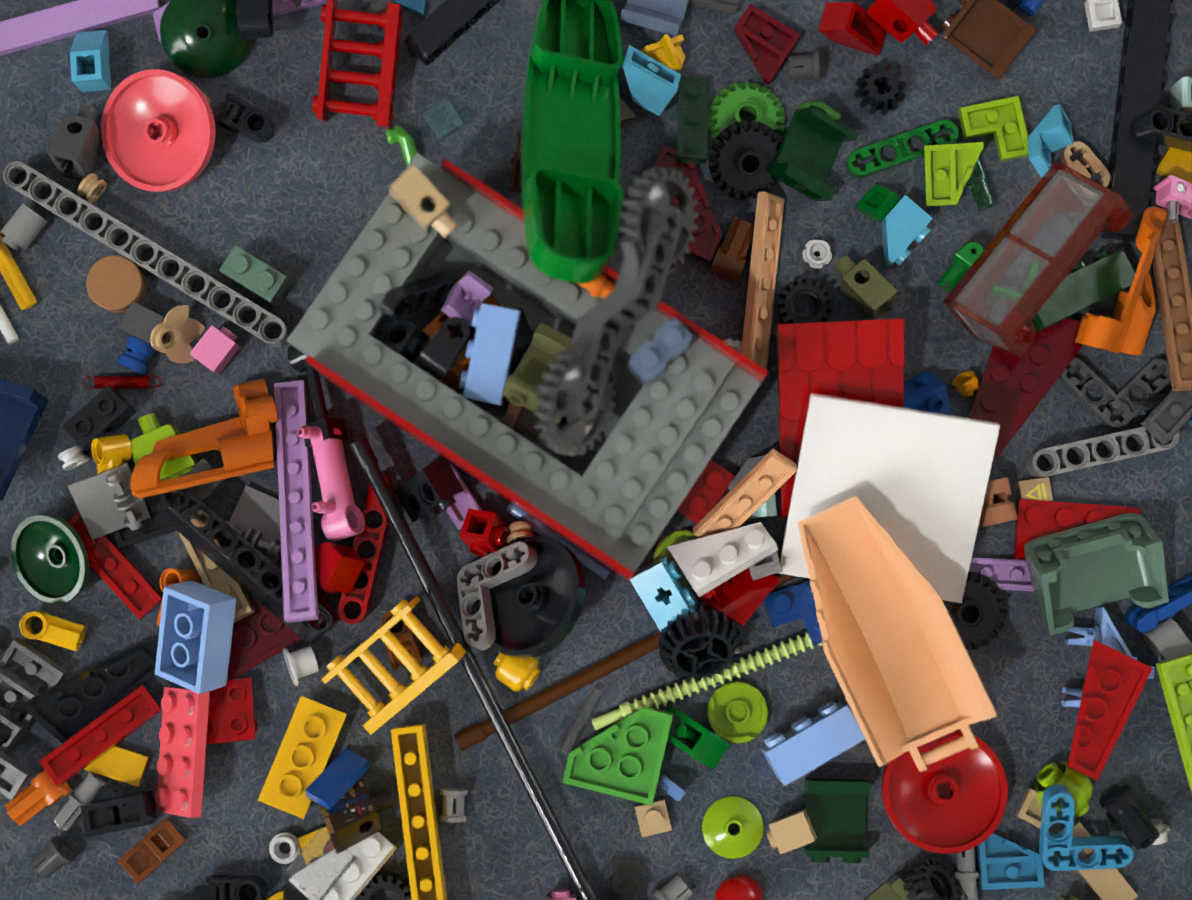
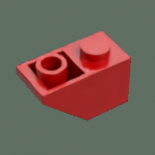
(337, 567)

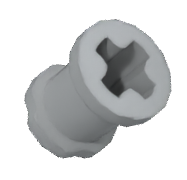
(448, 814)

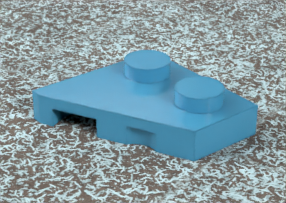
(1008, 865)

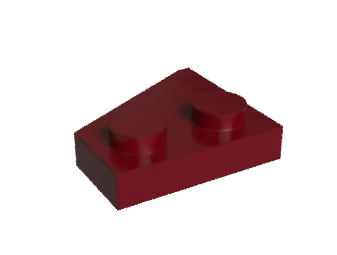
(765, 41)

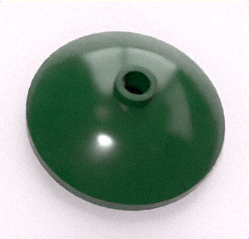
(200, 56)
(49, 558)

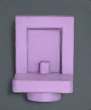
(466, 296)

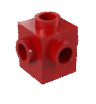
(483, 532)

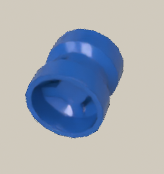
(136, 355)

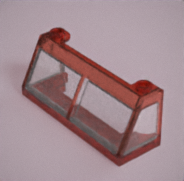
(1034, 257)

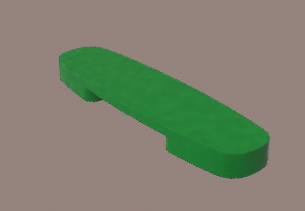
(572, 139)

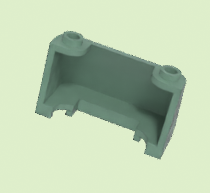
(1096, 567)

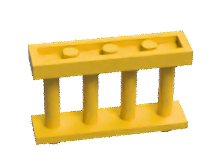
(399, 693)

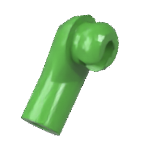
(405, 140)

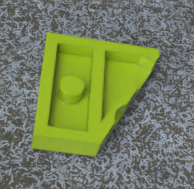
(948, 170)

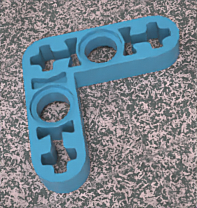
(1065, 842)

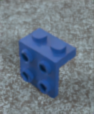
(927, 394)

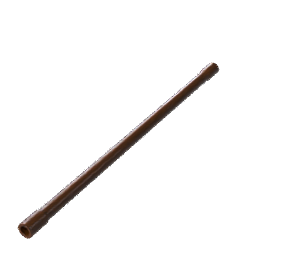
(481, 730)

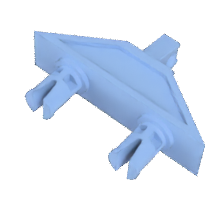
(1103, 632)

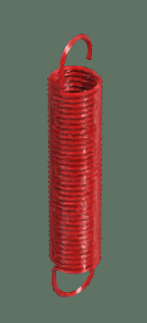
(101, 382)

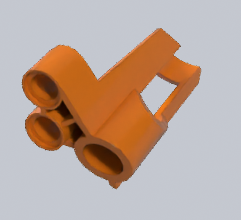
(1134, 310)
(243, 442)

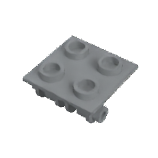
(108, 502)
(258, 522)

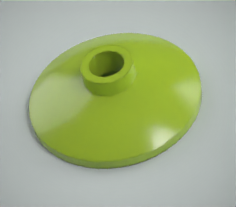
(729, 811)

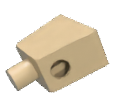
(412, 191)

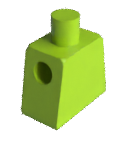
(145, 443)

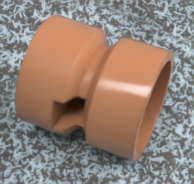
(1002, 509)

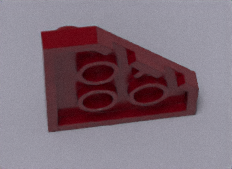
(708, 231)

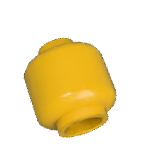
(516, 673)

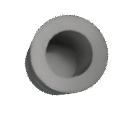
(22, 228)

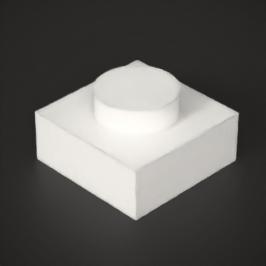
(1103, 14)

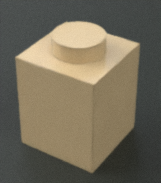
(791, 832)

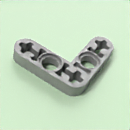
(480, 589)

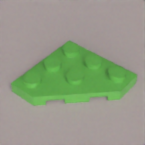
(624, 757)

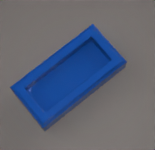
(337, 778)

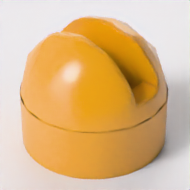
(966, 383)

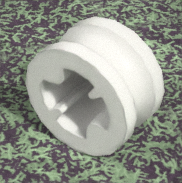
(73, 457)

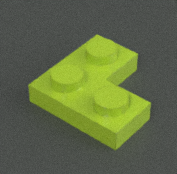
(1002, 119)

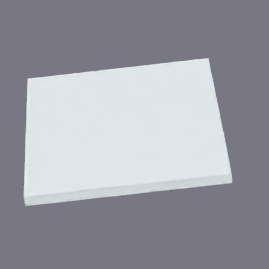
(909, 468)

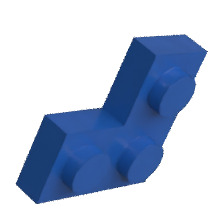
(792, 605)

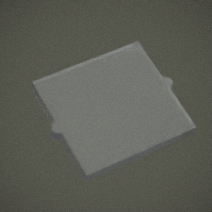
(319, 866)

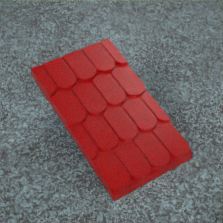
(835, 360)

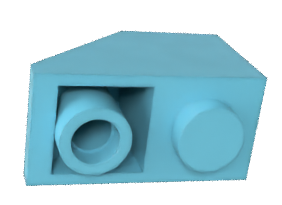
(91, 61)
(900, 228)

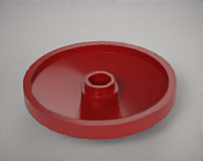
(951, 802)

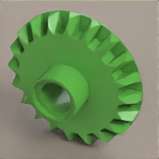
(745, 98)

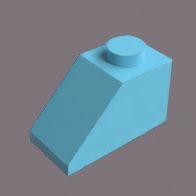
(649, 80)

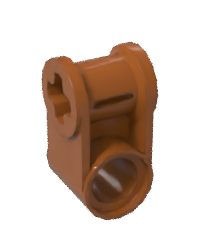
(408, 640)

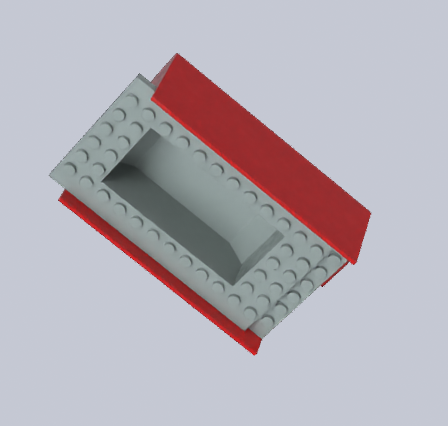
(660, 432)

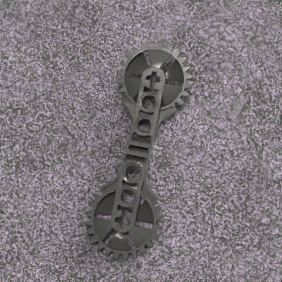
(584, 371)

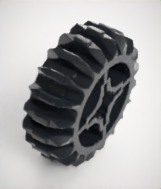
(700, 644)

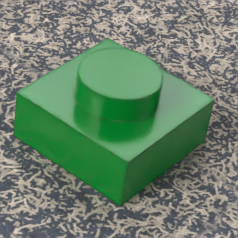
(877, 203)

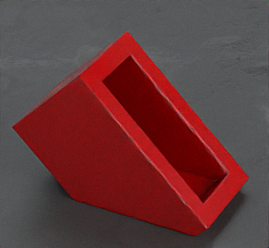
(852, 27)

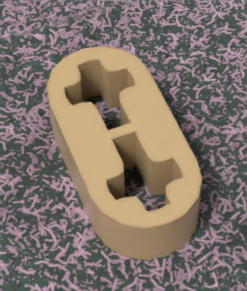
(1089, 160)

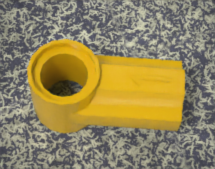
(111, 451)
(54, 631)

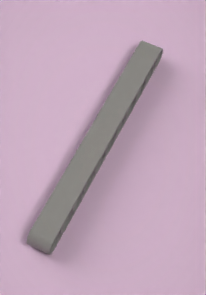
(135, 246)

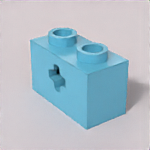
(663, 607)

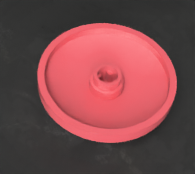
(158, 130)

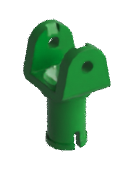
(962, 261)

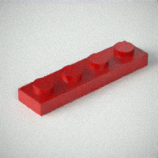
(118, 571)
(100, 736)

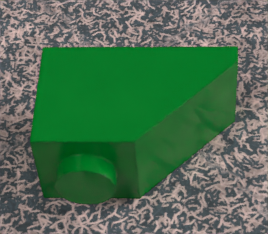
(696, 739)

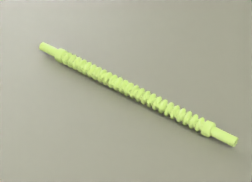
(694, 685)

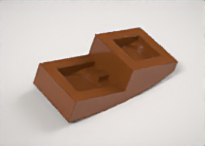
(151, 851)

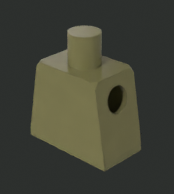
(866, 288)

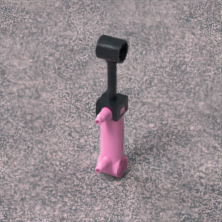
(326, 438)

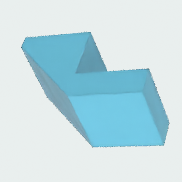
(1050, 135)

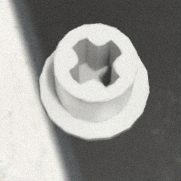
(300, 663)

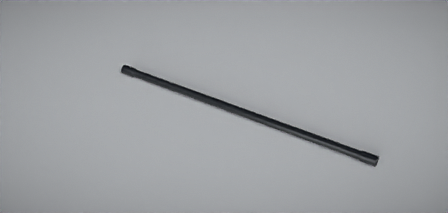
(369, 464)

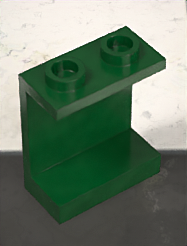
(810, 152)
(837, 818)

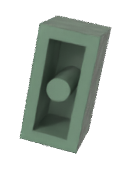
(255, 276)

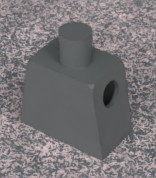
(76, 144)

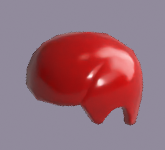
(739, 888)

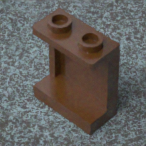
(988, 34)

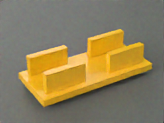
(302, 756)

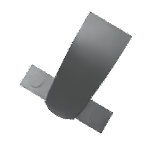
(24, 676)

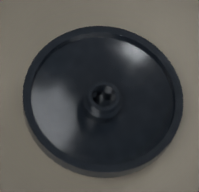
(539, 606)

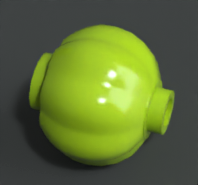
(1077, 783)

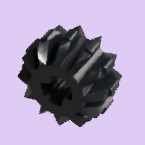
(891, 92)

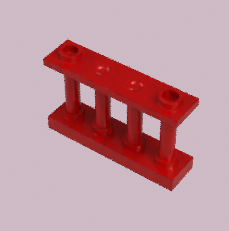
(386, 51)

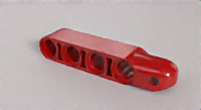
(372, 565)

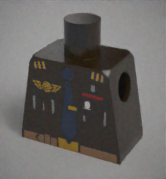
(355, 816)

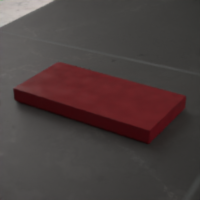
(264, 636)

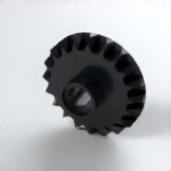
(732, 147)
(988, 615)

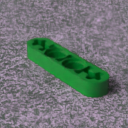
(900, 146)

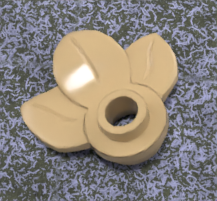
(179, 334)

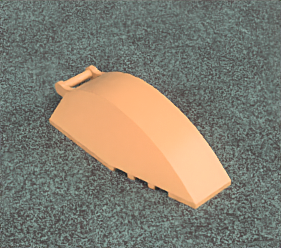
(889, 639)

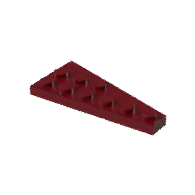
(1017, 384)

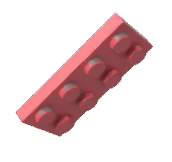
(182, 752)

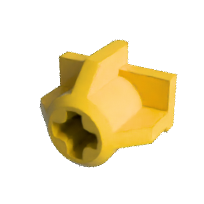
(667, 52)

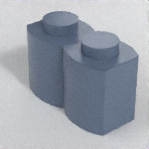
(667, 346)

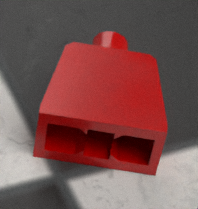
(904, 18)

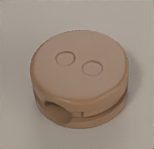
(116, 283)

